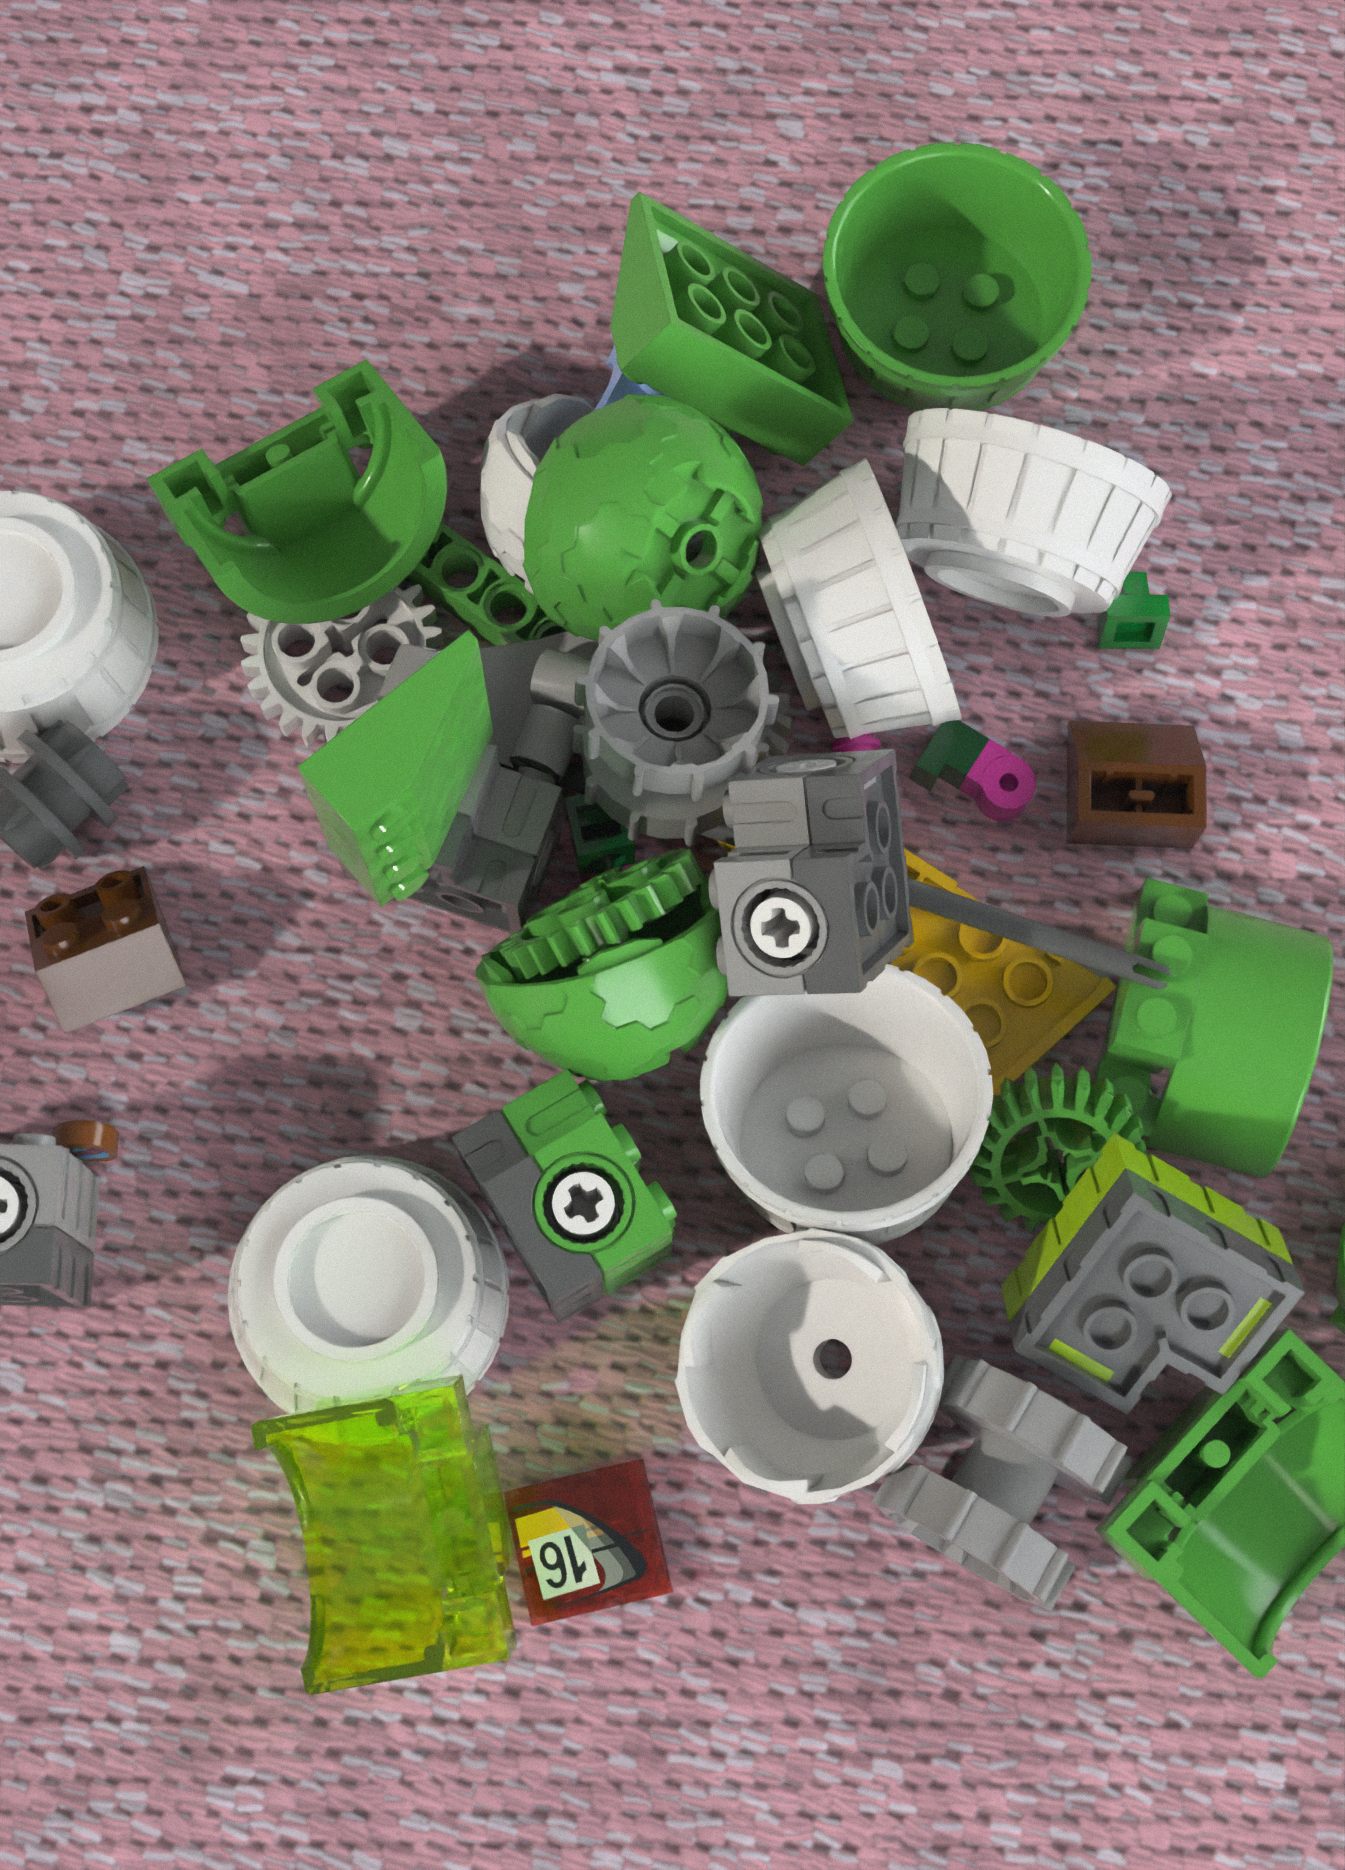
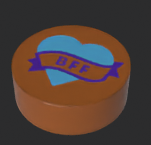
(88, 1139)

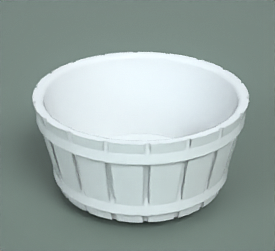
(1023, 511)
(853, 611)
(71, 623)
(848, 1104)
(366, 1284)

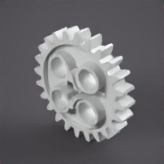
(304, 706)

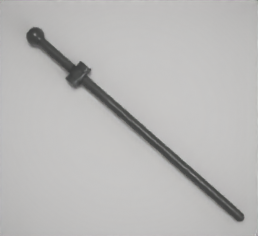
(984, 917)

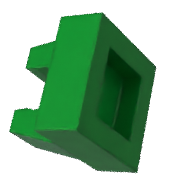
(1135, 617)

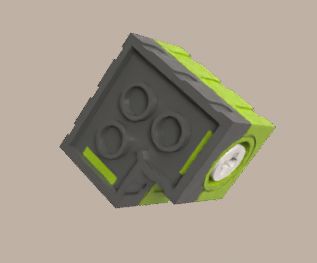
(1146, 1278)

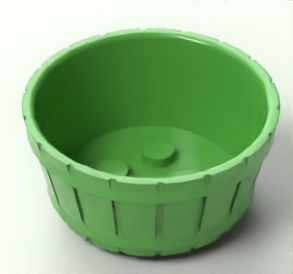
(954, 275)

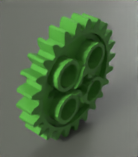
(601, 913)

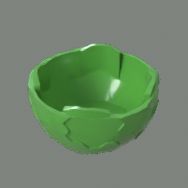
(624, 501)
(623, 1003)

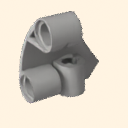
(527, 694)

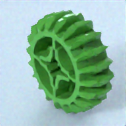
(1077, 1118)

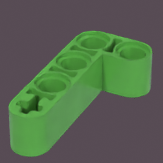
(485, 597)

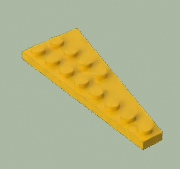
(1009, 991)

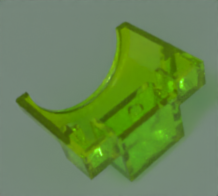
(397, 1535)

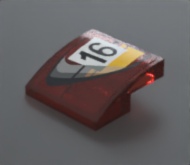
(587, 1542)

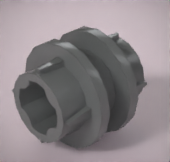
(55, 793)

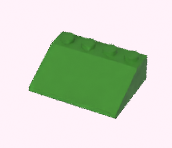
(725, 335)
(402, 771)

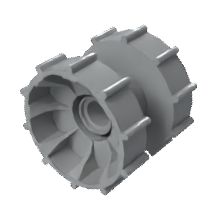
(662, 668)
(1017, 1455)

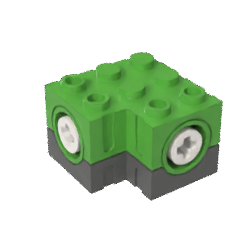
(568, 1193)

